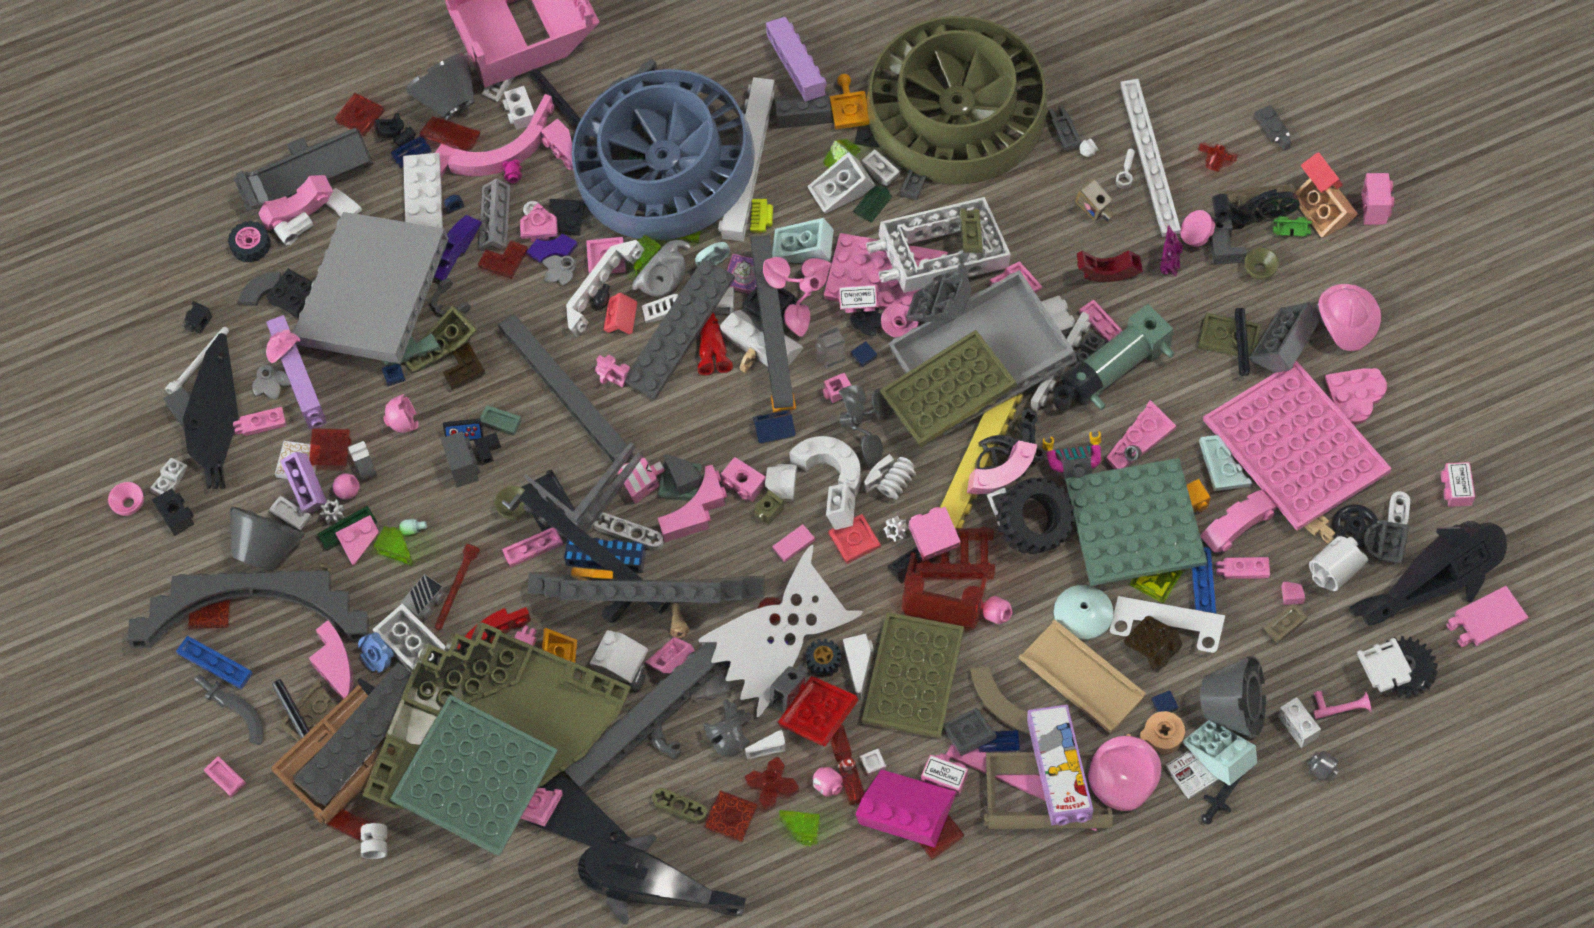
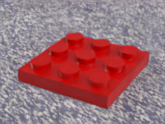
(818, 711)

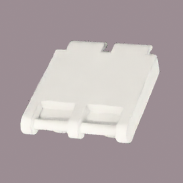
(1385, 665)

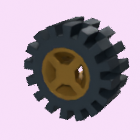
(823, 650)

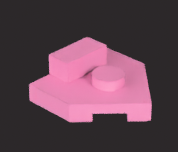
(539, 224)

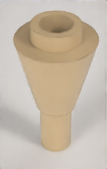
(678, 625)

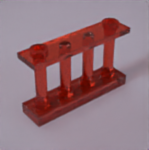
(964, 570)

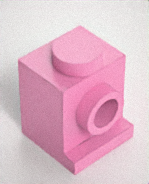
(833, 385)

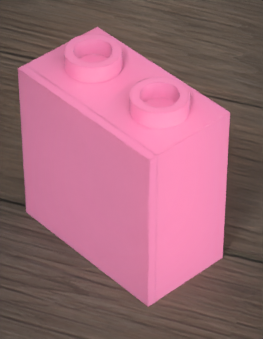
(934, 533)

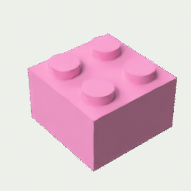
(1377, 198)

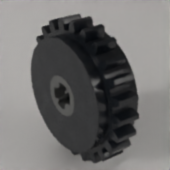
(1421, 665)

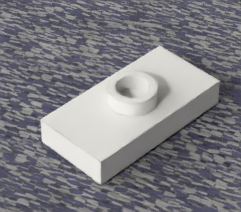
(289, 513)

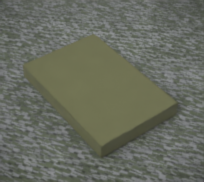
(1220, 335)

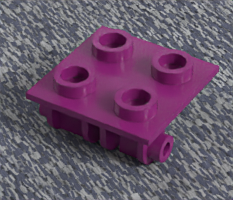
(1171, 253)

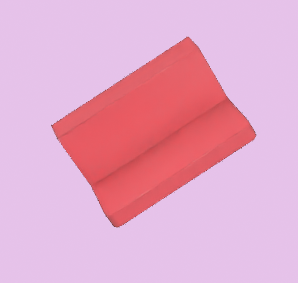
(1321, 173)
(620, 314)

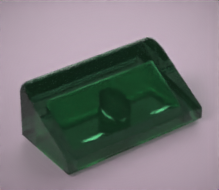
(873, 203)

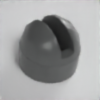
(1130, 450)

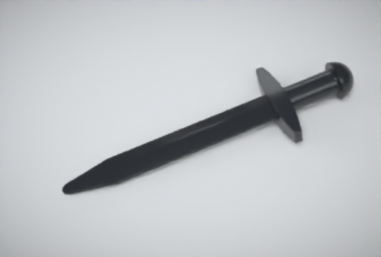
(1218, 802)

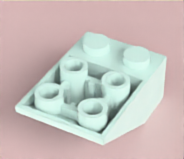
(1222, 751)

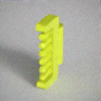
(761, 215)

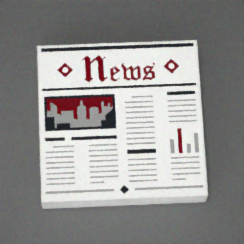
(1190, 774)

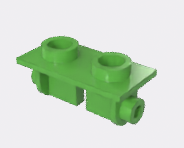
(1284, 225)

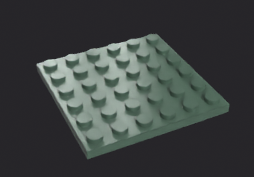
(1135, 522)
(474, 775)

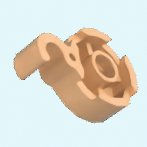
(1168, 722)

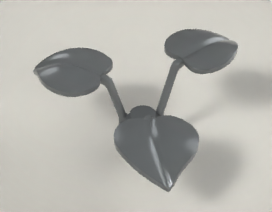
(854, 399)

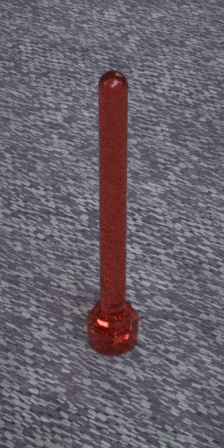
(470, 552)

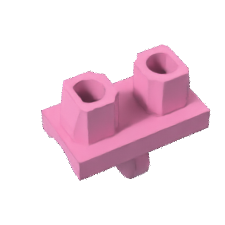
(609, 371)

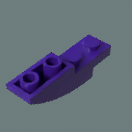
(459, 240)

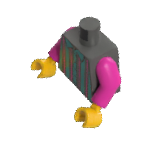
(1074, 460)

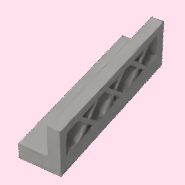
(496, 214)

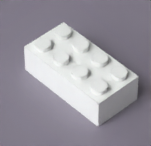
(406, 636)

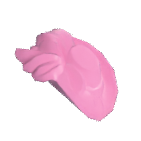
(280, 344)

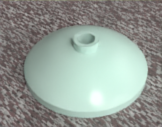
(1084, 623)

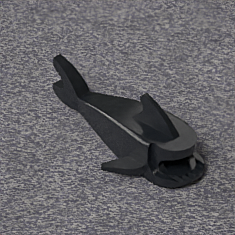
(1450, 562)
(633, 875)

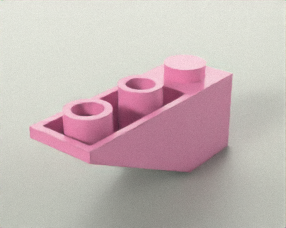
(558, 139)

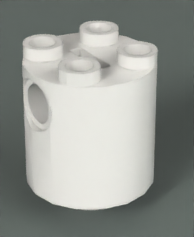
(1337, 563)

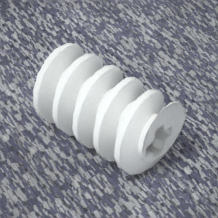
(896, 478)

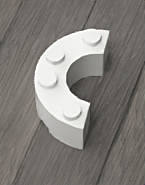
(831, 452)

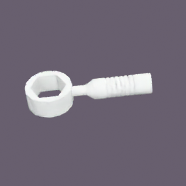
(1127, 166)

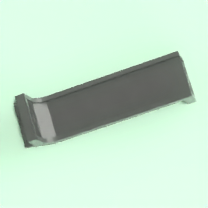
(288, 174)

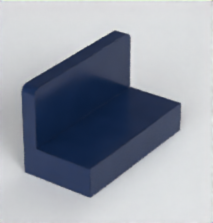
(774, 426)

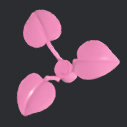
(815, 272)

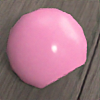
(345, 486)

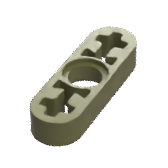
(695, 806)

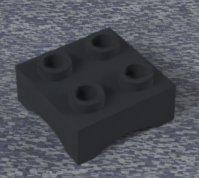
(290, 292)

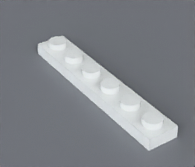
(1048, 384)

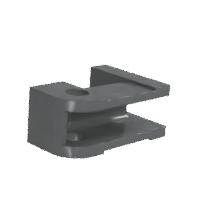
(1221, 244)

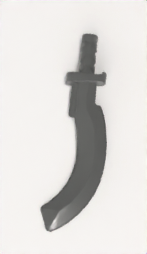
(237, 704)

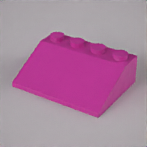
(905, 807)

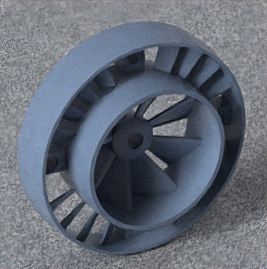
(683, 143)

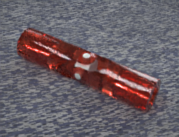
(843, 755)

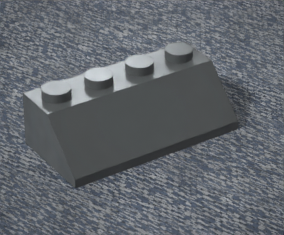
(1286, 337)

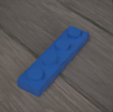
(1204, 585)
(214, 662)

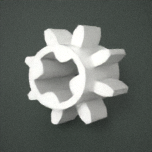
(336, 515)
(896, 528)

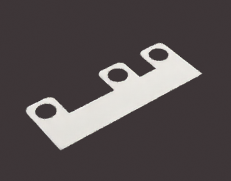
(1207, 623)

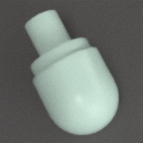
(411, 526)

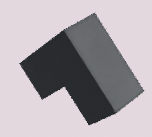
(485, 445)

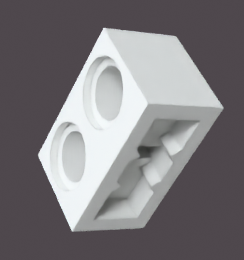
(521, 107)
(1299, 722)

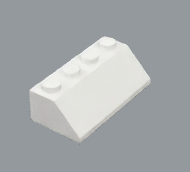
(746, 331)

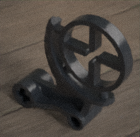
(1248, 213)
(1026, 424)

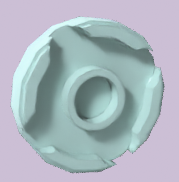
(714, 253)

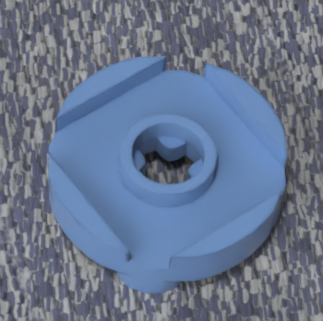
(375, 652)

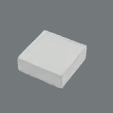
(872, 762)

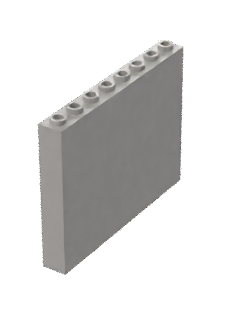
(371, 287)
(1010, 323)

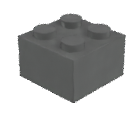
(461, 459)

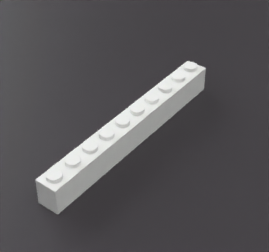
(757, 115)

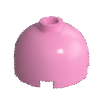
(400, 414)

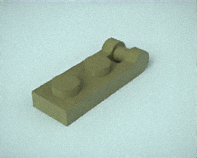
(971, 231)

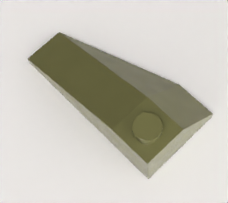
(450, 332)

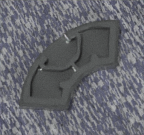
(258, 288)

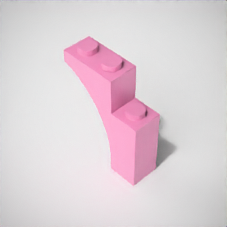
(695, 514)

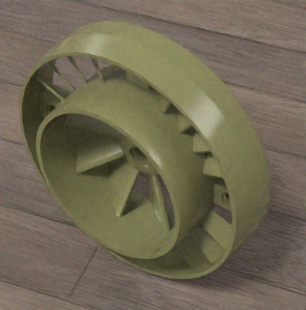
(985, 105)

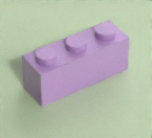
(303, 482)

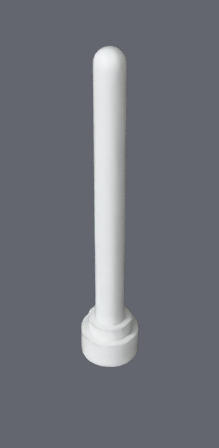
(175, 385)

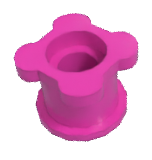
(512, 171)

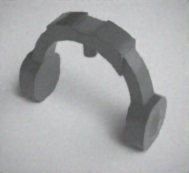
(443, 286)

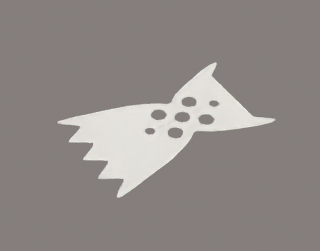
(745, 638)

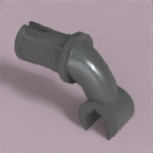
(660, 743)

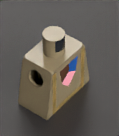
(1094, 201)

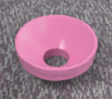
(123, 492)

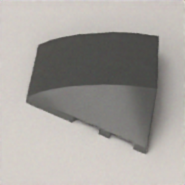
(941, 299)

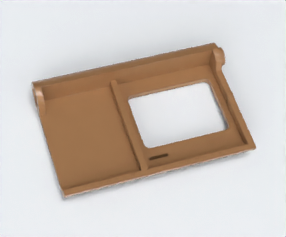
(312, 743)

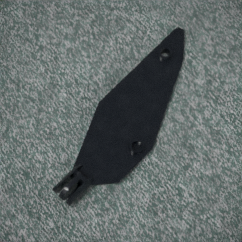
(212, 413)
(579, 816)

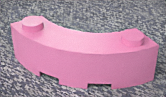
(308, 199)
(997, 478)
(1240, 518)

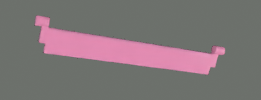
(977, 760)

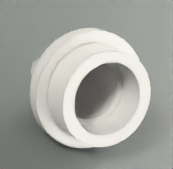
(1088, 148)

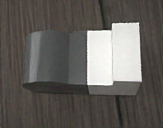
(362, 460)

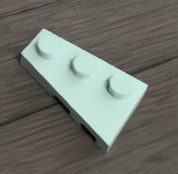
(1222, 468)

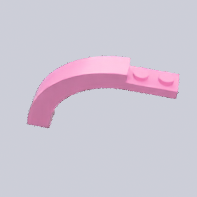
(491, 162)

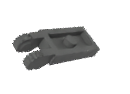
(1065, 129)
(913, 185)

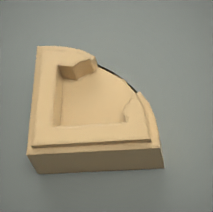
(748, 360)

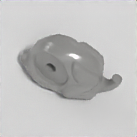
(663, 271)

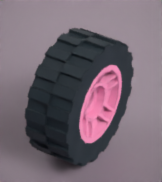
(253, 233)

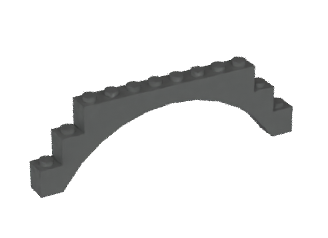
(604, 589)
(195, 592)

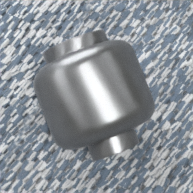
(1323, 765)

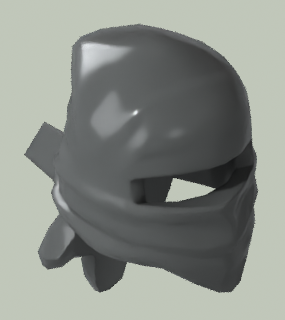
(727, 734)

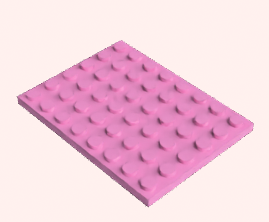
(1297, 445)

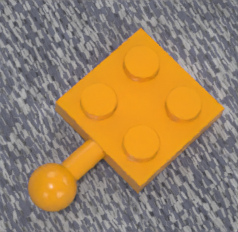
(848, 108)

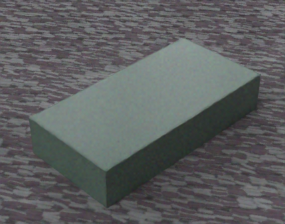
(500, 420)

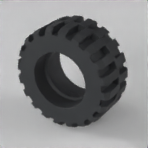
(1057, 511)

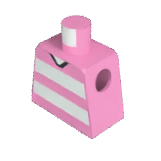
(642, 479)

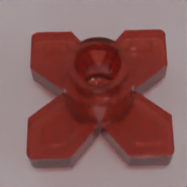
(1216, 155)
(771, 783)

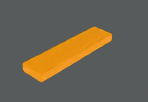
(594, 573)

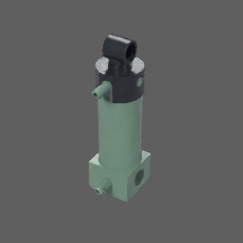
(1144, 338)

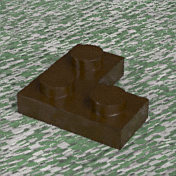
(468, 368)

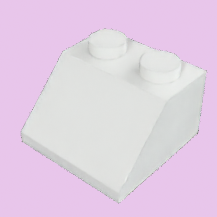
(618, 657)

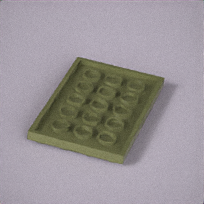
(948, 388)
(913, 675)

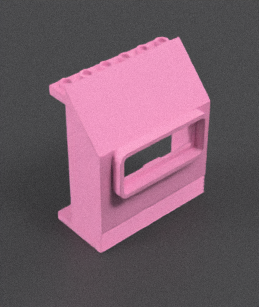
(498, 44)

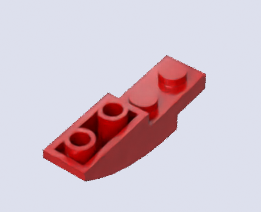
(503, 621)

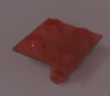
(329, 447)

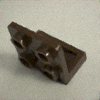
(1154, 641)

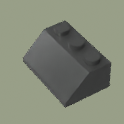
(795, 111)

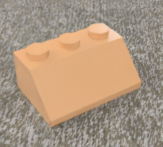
(1326, 210)

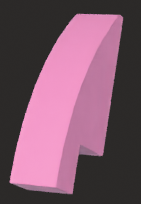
(333, 661)

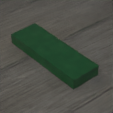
(328, 536)

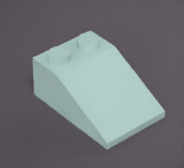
(804, 241)

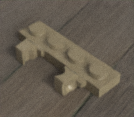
(1243, 195)

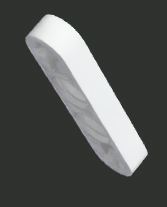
(628, 530)

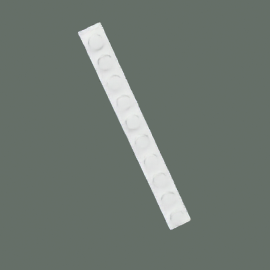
(1150, 156)

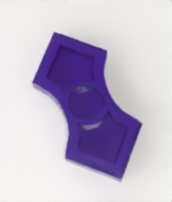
(560, 247)

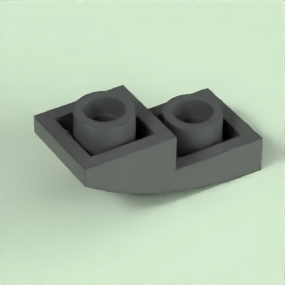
(1088, 346)

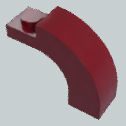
(1109, 269)

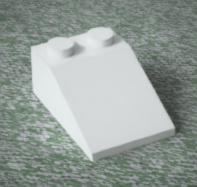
(841, 184)

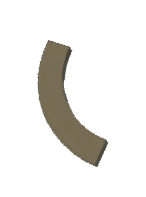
(996, 702)

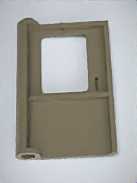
(1025, 764)

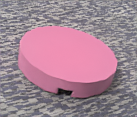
(1197, 228)

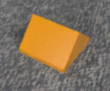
(559, 645)

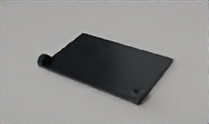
(553, 486)

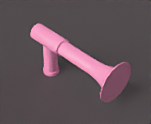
(1324, 711)

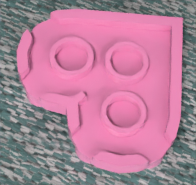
(1356, 392)

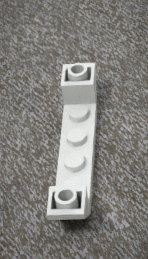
(629, 251)

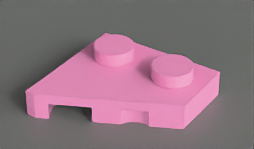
(357, 538)

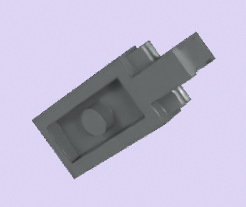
(1273, 126)

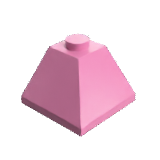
(670, 655)

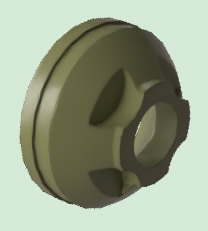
(1263, 257)
(508, 494)

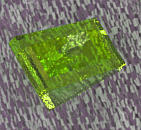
(838, 150)

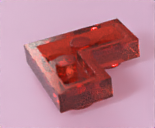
(505, 264)

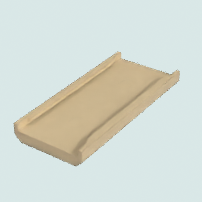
(1083, 676)

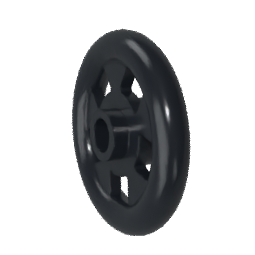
(1344, 513)

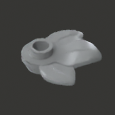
(557, 269)
(270, 384)

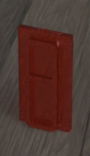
(450, 134)

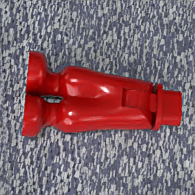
(713, 345)

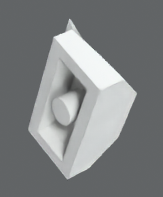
(881, 168)
(782, 481)

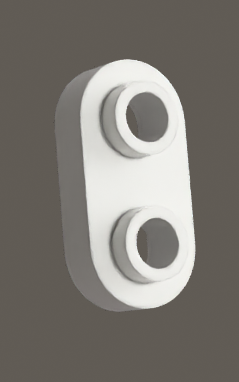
(1399, 511)

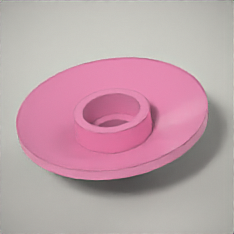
(897, 314)

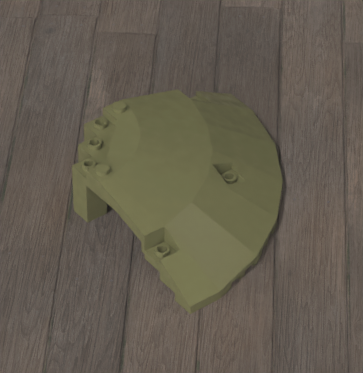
(508, 682)

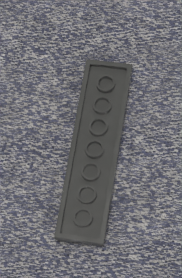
(679, 329)
(354, 739)

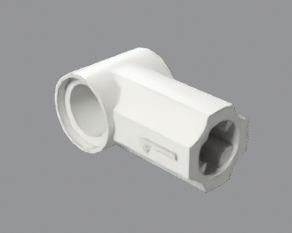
(289, 231)

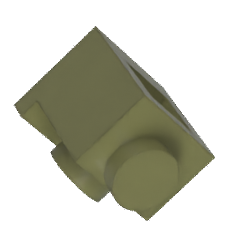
(775, 504)

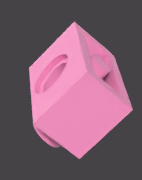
(739, 470)

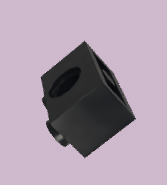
(169, 502)

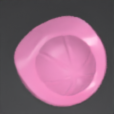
(1350, 315)
(1124, 772)

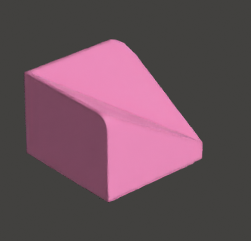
(1292, 593)

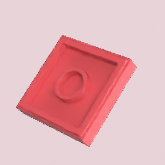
(855, 540)

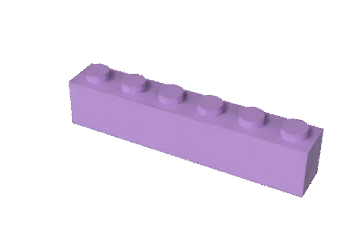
(795, 58)

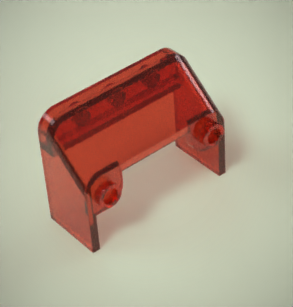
(939, 607)

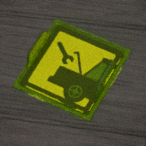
(1157, 585)

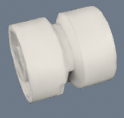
(373, 840)

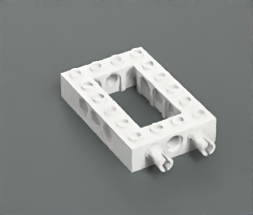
(901, 231)

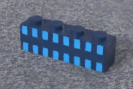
(630, 554)

